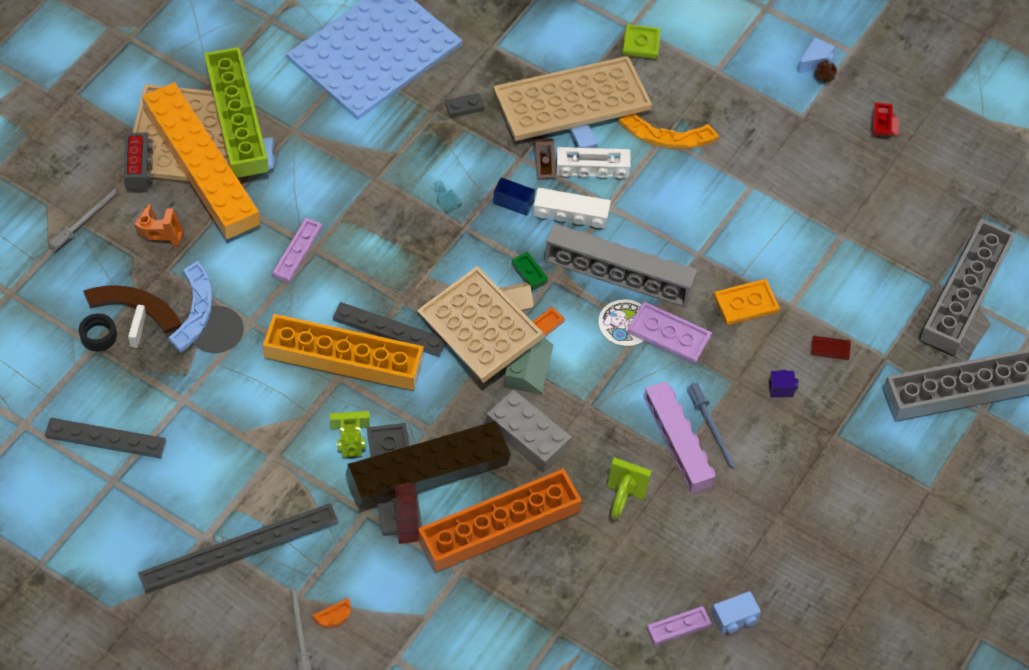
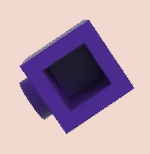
(782, 383)

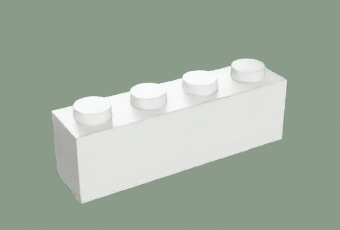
(571, 208)

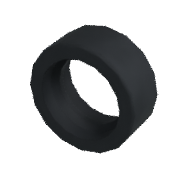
(94, 320)

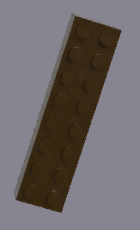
(428, 463)

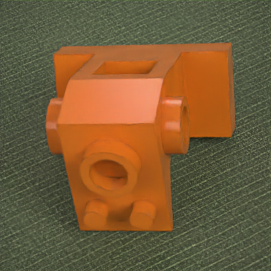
(164, 229)

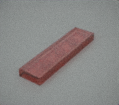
(406, 513)

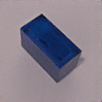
(513, 196)

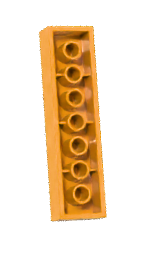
(343, 352)

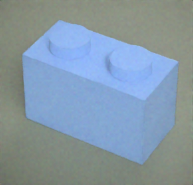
(736, 613)

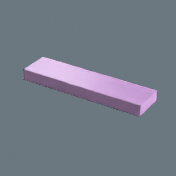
(297, 250)

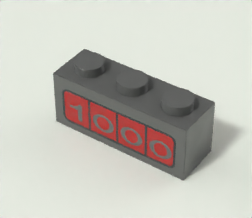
(137, 160)

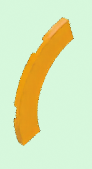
(668, 138)

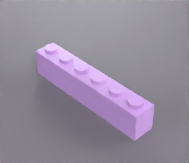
(679, 437)

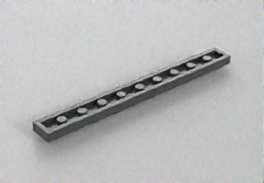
(237, 548)

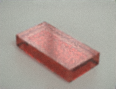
(830, 347)

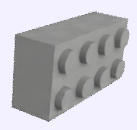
(530, 431)

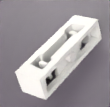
(593, 162)

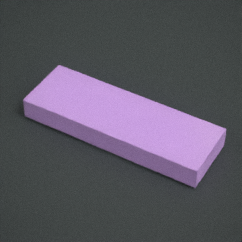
(678, 625)

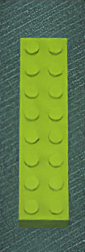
(236, 112)

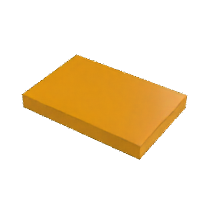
(746, 302)

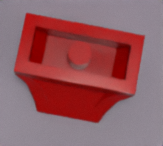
(884, 120)

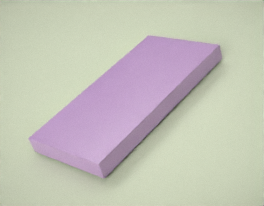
(669, 332)

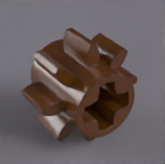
(826, 71)

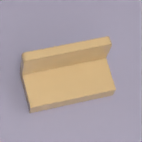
(520, 295)

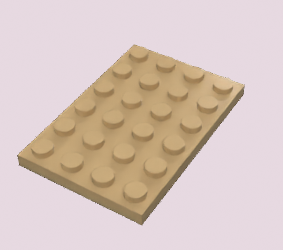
(480, 324)

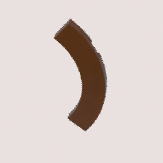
(132, 298)

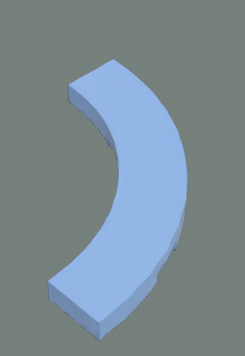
(200, 308)

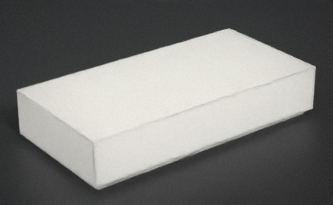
(137, 326)

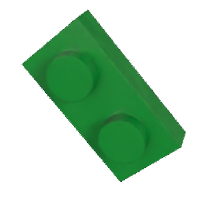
(529, 270)

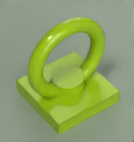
(627, 480)

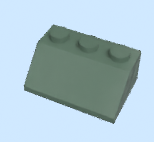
(530, 369)

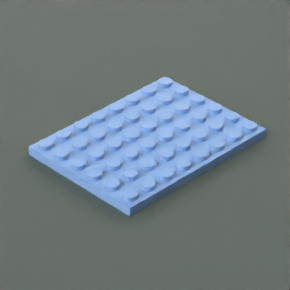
(373, 52)

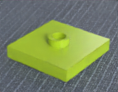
(641, 41)

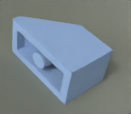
(816, 53)

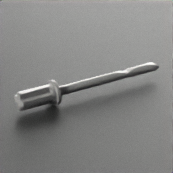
(67, 233)
(303, 658)

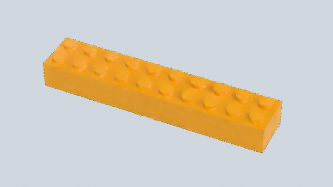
(201, 160)

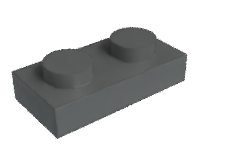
(464, 105)

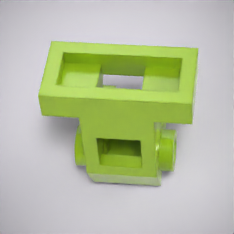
(349, 424)

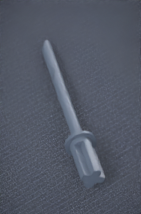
(701, 403)

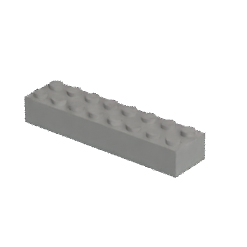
(620, 265)
(967, 287)
(958, 385)

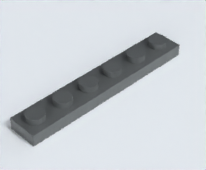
(388, 328)
(105, 438)

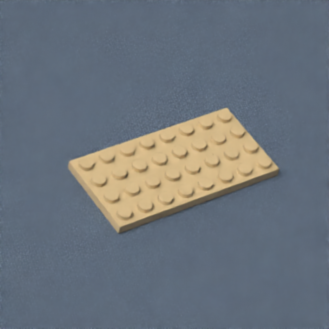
(572, 98)

